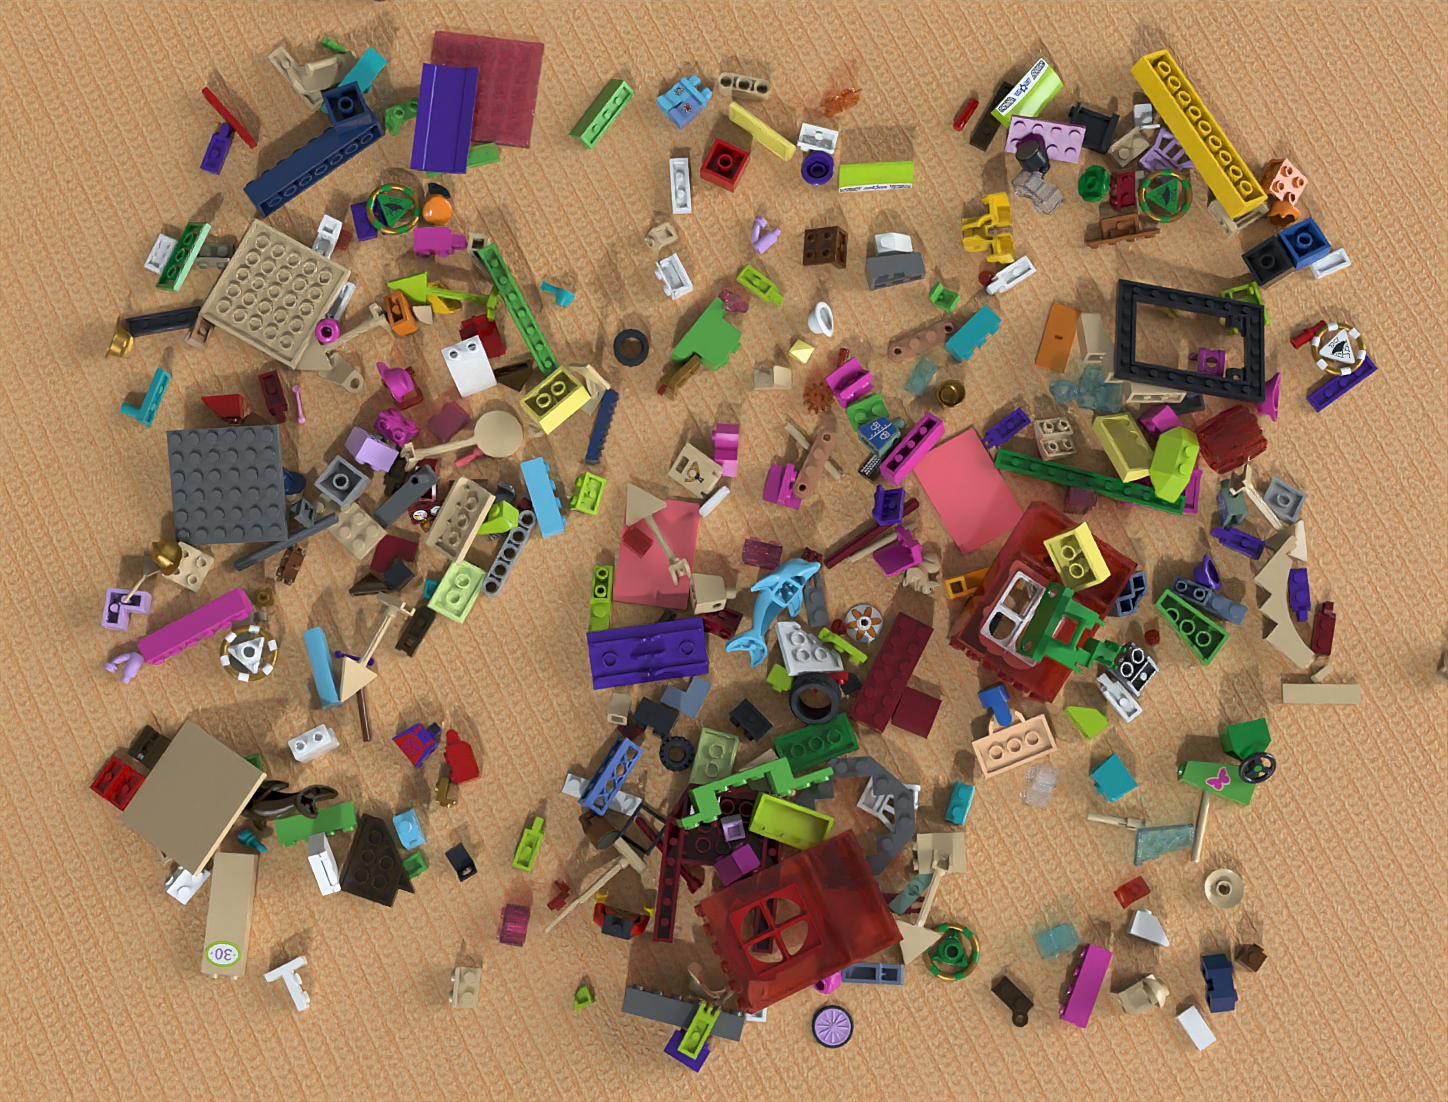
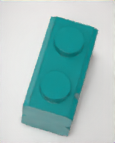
(959, 803)

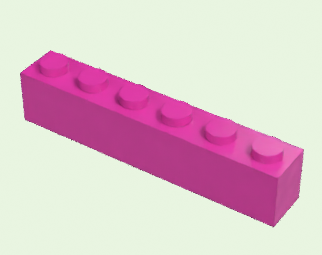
(195, 627)

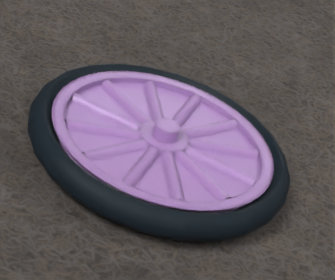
(832, 1026)

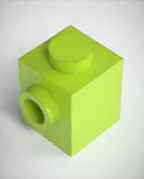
(779, 679)

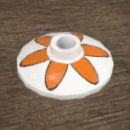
(864, 633)

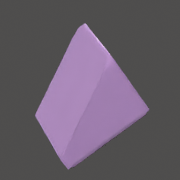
(733, 827)

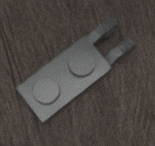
(815, 603)

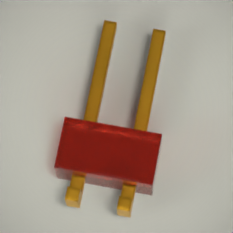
(661, 391)

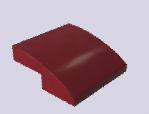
(916, 712)

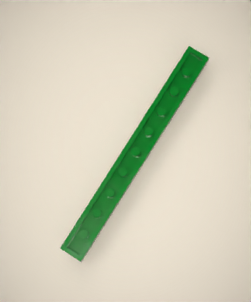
(1079, 478)

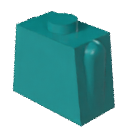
(1112, 778)

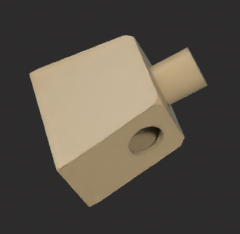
(709, 593)

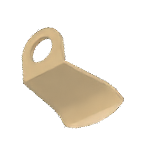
(342, 373)

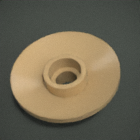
(1233, 888)

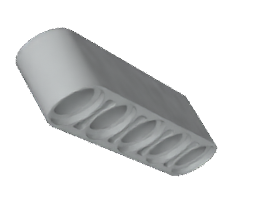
(509, 563)

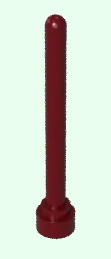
(692, 882)

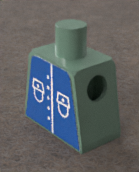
(881, 435)
(1230, 507)

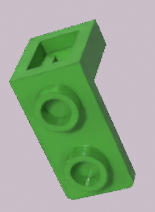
(399, 114)

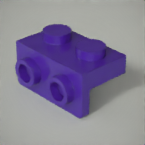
(888, 505)

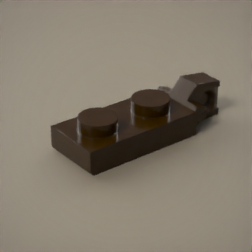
(396, 475)

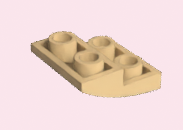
(1054, 438)

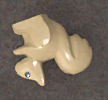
(919, 573)

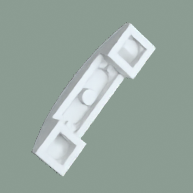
(328, 236)

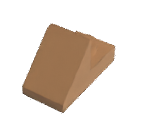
(200, 333)

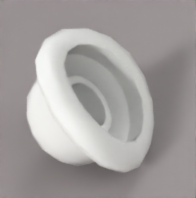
(821, 319)

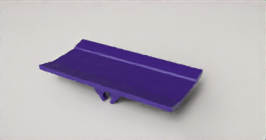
(444, 119)
(647, 653)

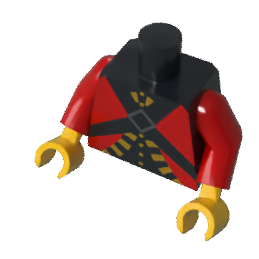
(618, 921)

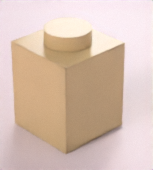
(619, 708)

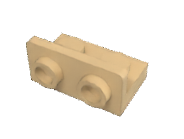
(1128, 147)
(466, 987)

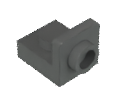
(505, 492)
(304, 512)

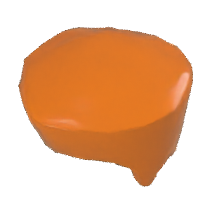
(436, 210)
(1283, 213)

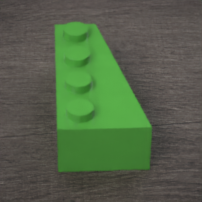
(1193, 628)

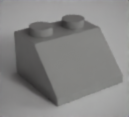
(342, 482)

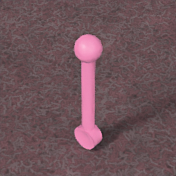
(296, 389)

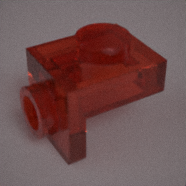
(559, 901)

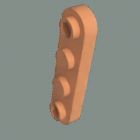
(921, 341)
(814, 464)

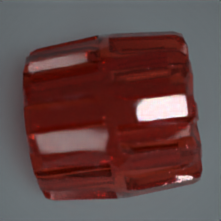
(1230, 439)

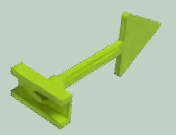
(416, 289)

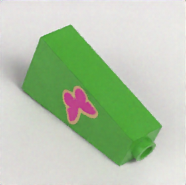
(1217, 779)

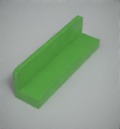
(602, 112)

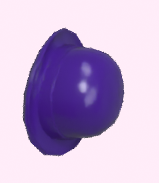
(817, 168)
(1206, 574)

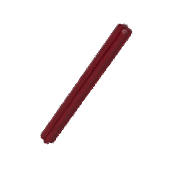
(865, 537)

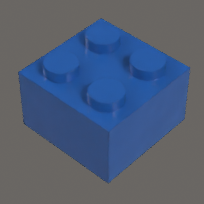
(1304, 243)

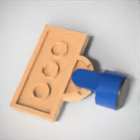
(1010, 737)

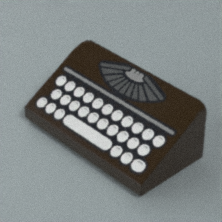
(871, 469)

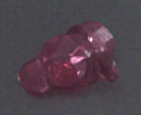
(733, 302)

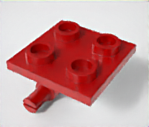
(487, 333)

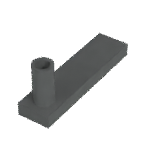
(406, 496)

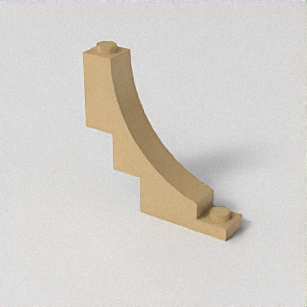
(1098, 348)
(1273, 580)

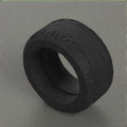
(809, 714)

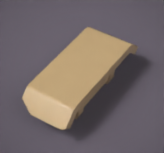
(322, 73)

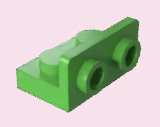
(866, 410)

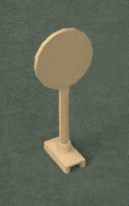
(495, 434)

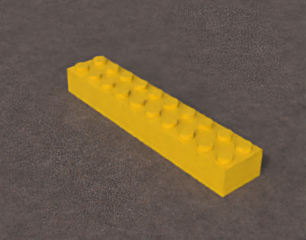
(1198, 133)

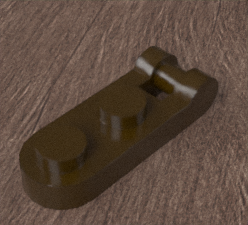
(416, 630)

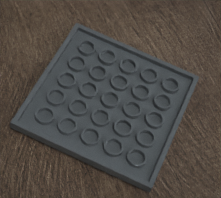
(227, 485)

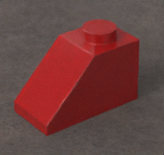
(227, 407)

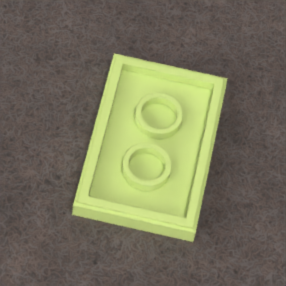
(458, 590)
(714, 756)

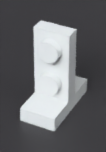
(292, 981)

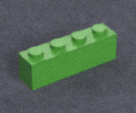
(329, 820)

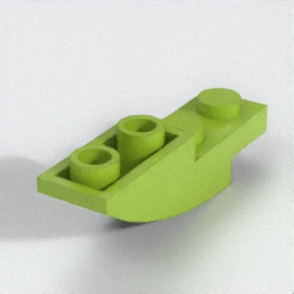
(601, 598)

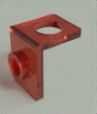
(1131, 891)

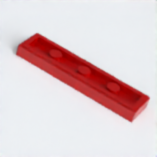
(229, 118)

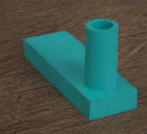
(152, 400)

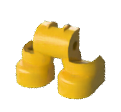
(976, 230)

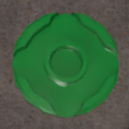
(1094, 184)

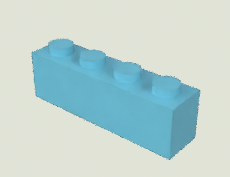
(543, 498)

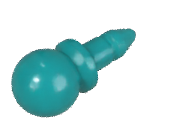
(246, 838)

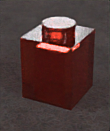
(637, 541)

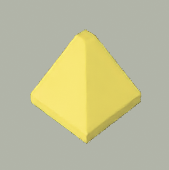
(801, 351)

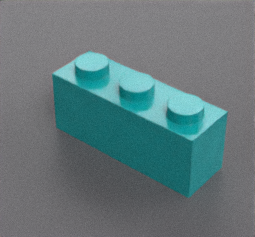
(973, 334)

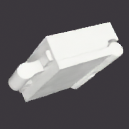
(323, 863)

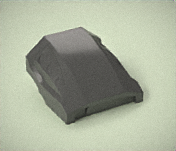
(1134, 668)

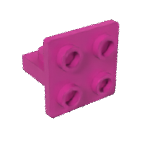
(849, 382)
(780, 486)

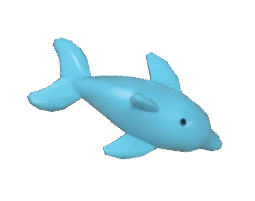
(776, 592)

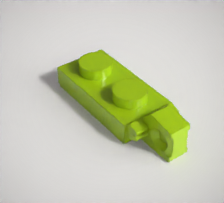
(759, 285)
(841, 646)
(529, 845)

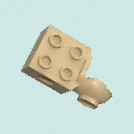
(1140, 994)

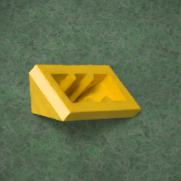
(441, 304)

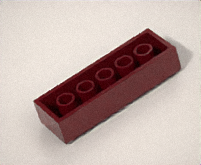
(890, 673)

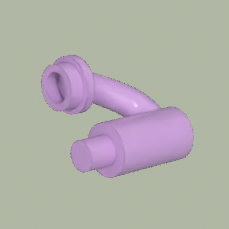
(764, 242)
(131, 668)

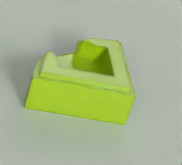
(583, 997)

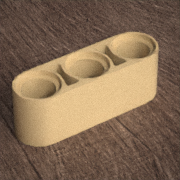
(750, 93)

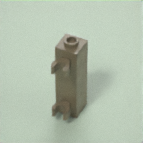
(244, 637)

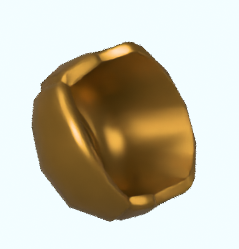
(950, 393)

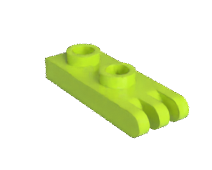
(698, 1030)

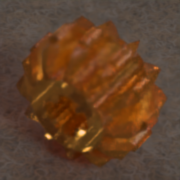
(811, 398)

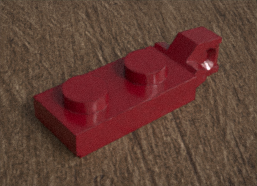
(274, 395)
(1323, 630)

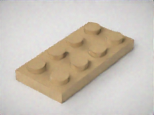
(355, 527)

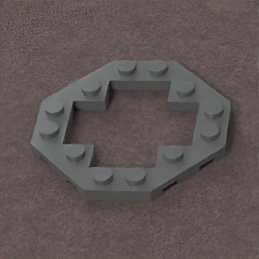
(883, 784)

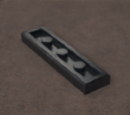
(162, 321)

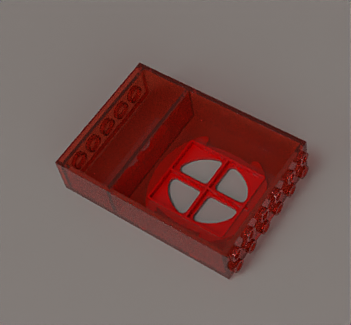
(837, 901)

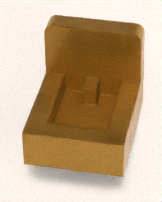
(442, 789)

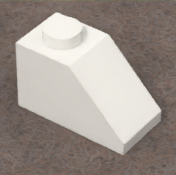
(891, 244)
(1147, 927)

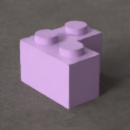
(368, 449)
(117, 613)

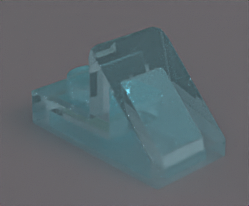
(921, 377)

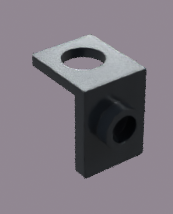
(461, 861)

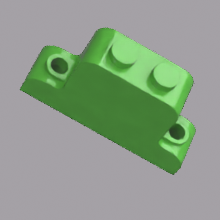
(709, 339)

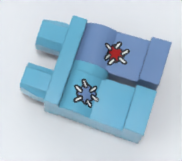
(684, 101)

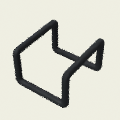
(621, 834)

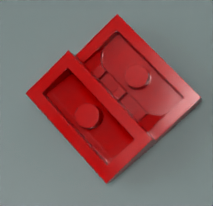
(118, 783)

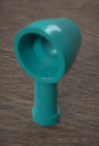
(563, 297)

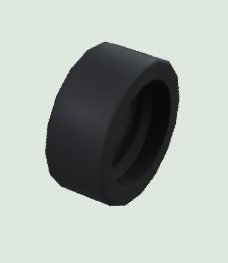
(628, 334)

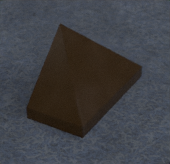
(514, 375)
(369, 586)

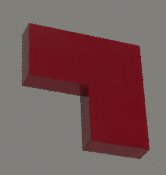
(388, 549)

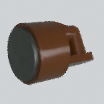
(602, 832)

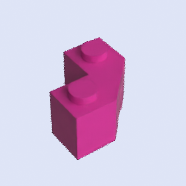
(726, 447)

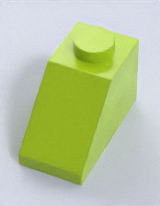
(1087, 720)

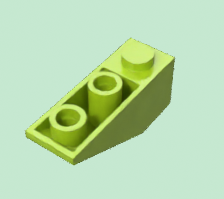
(499, 519)

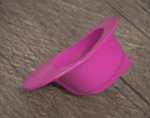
(396, 379)

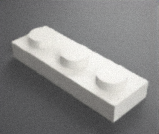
(680, 185)

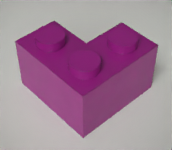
(736, 864)

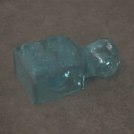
(1090, 392)

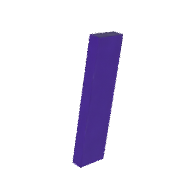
(1339, 385)

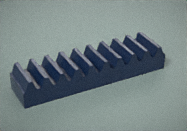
(601, 427)

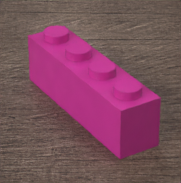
(912, 449)
(1085, 986)

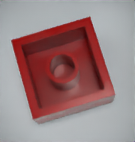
(725, 165)

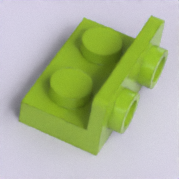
(587, 493)

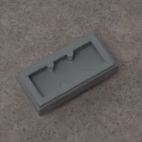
(1191, 403)

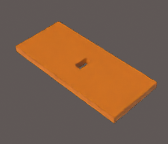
(1055, 352)

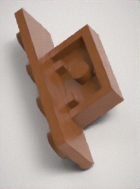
(1121, 228)

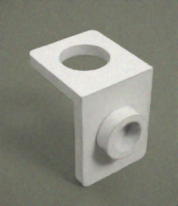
(1143, 116)

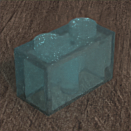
(1056, 941)

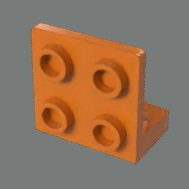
(1282, 180)

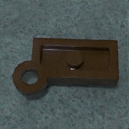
(1013, 999)

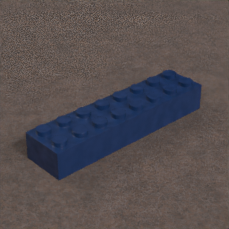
(309, 165)

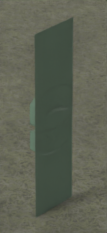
(910, 893)

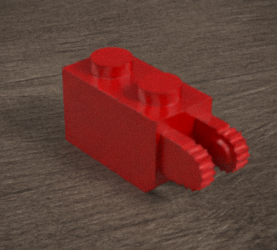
(461, 759)

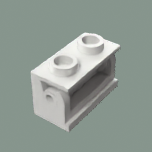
(673, 276)

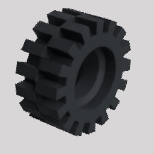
(676, 765)

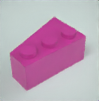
(1159, 420)

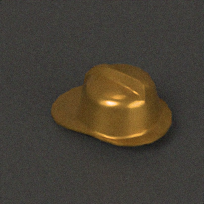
(121, 342)
(167, 555)

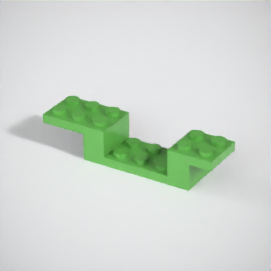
(778, 779)

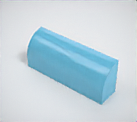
(322, 668)

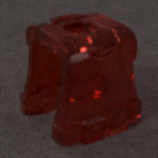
(412, 401)

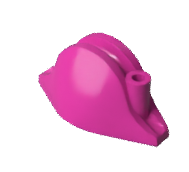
(1272, 391)

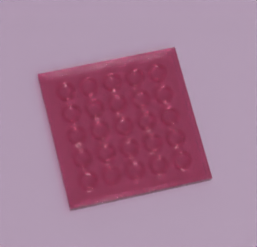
(505, 83)

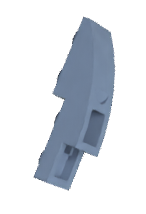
(1207, 601)

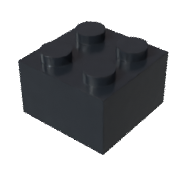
(1269, 262)
(656, 718)

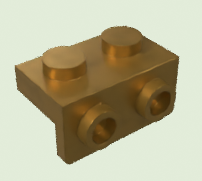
(680, 373)

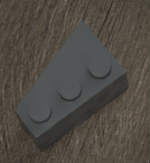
(894, 270)

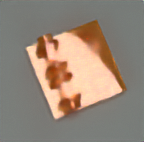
(847, 98)

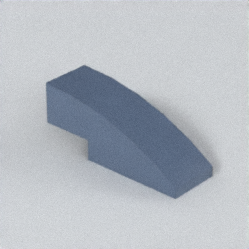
(874, 974)

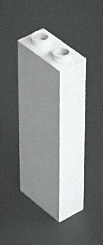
(469, 366)

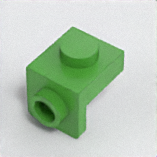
(943, 298)

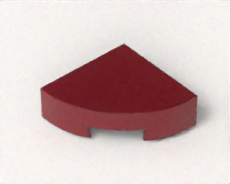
(630, 731)

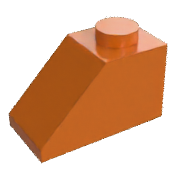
(400, 314)

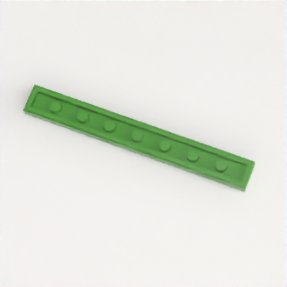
(518, 309)

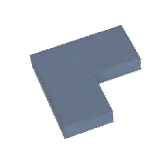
(690, 701)

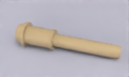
(1128, 823)

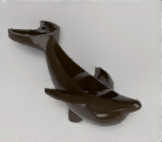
(269, 804)

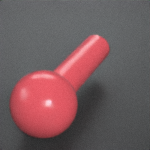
(475, 454)

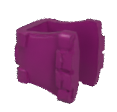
(1205, 356)

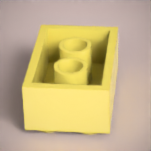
(554, 399)

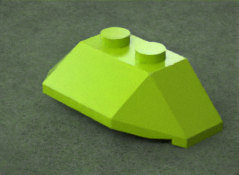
(1173, 462)

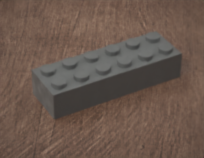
(679, 1012)

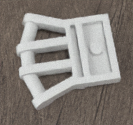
(876, 804)

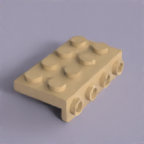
(459, 519)

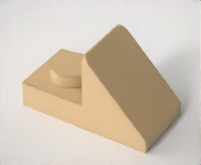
(773, 378)

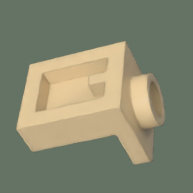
(660, 237)

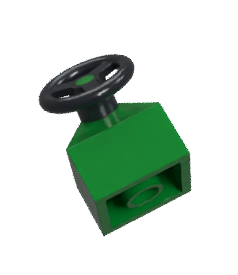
(1247, 744)

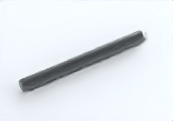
(278, 546)

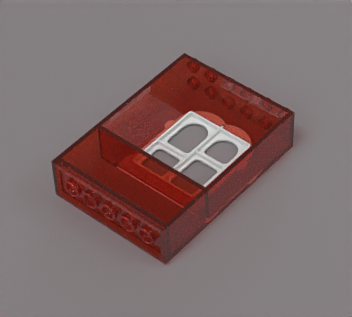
(1027, 557)

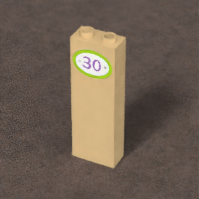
(229, 915)

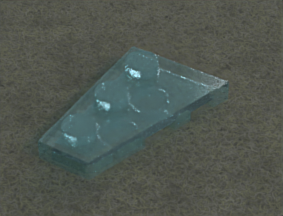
(1160, 840)

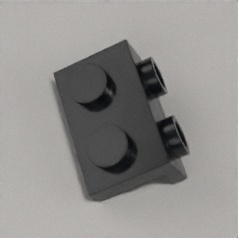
(750, 721)

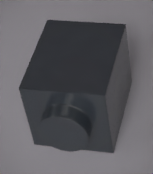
(398, 576)

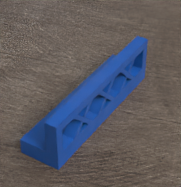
(604, 772)

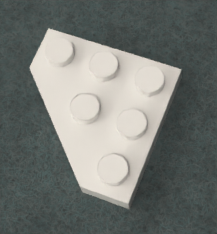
(805, 652)

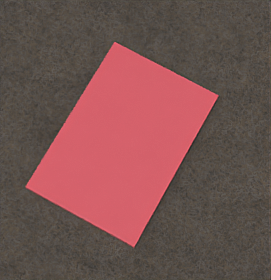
(967, 491)
(648, 578)

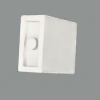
(313, 743)

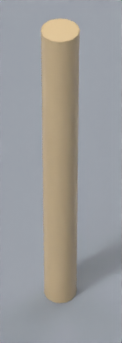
(807, 445)
(878, 544)
(1200, 827)

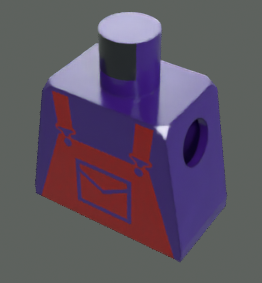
(418, 742)

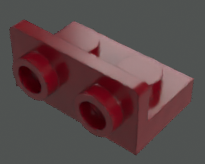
(1123, 189)
(722, 622)

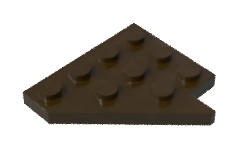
(374, 865)

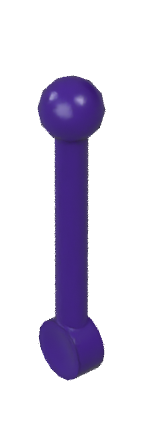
(338, 654)

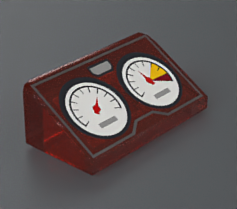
(425, 511)

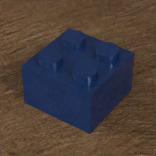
(347, 107)

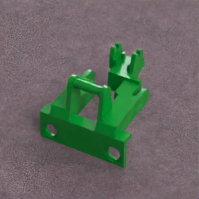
(1044, 625)

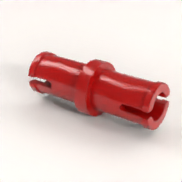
(1307, 335)

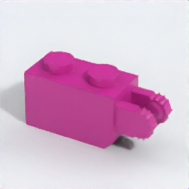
(437, 242)

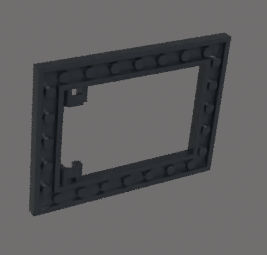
(1237, 314)

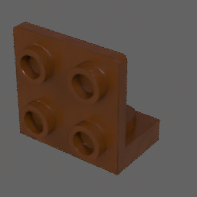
(825, 246)

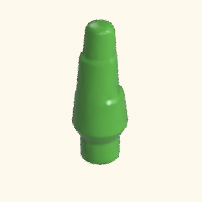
(331, 45)

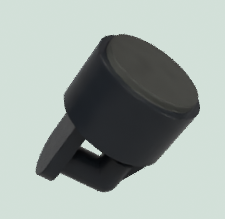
(1033, 157)

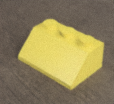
(1077, 557)

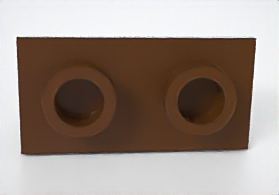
(292, 557)

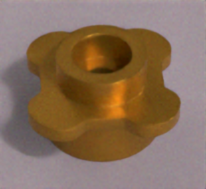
(268, 601)

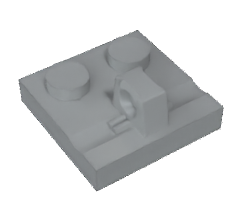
(1284, 500)

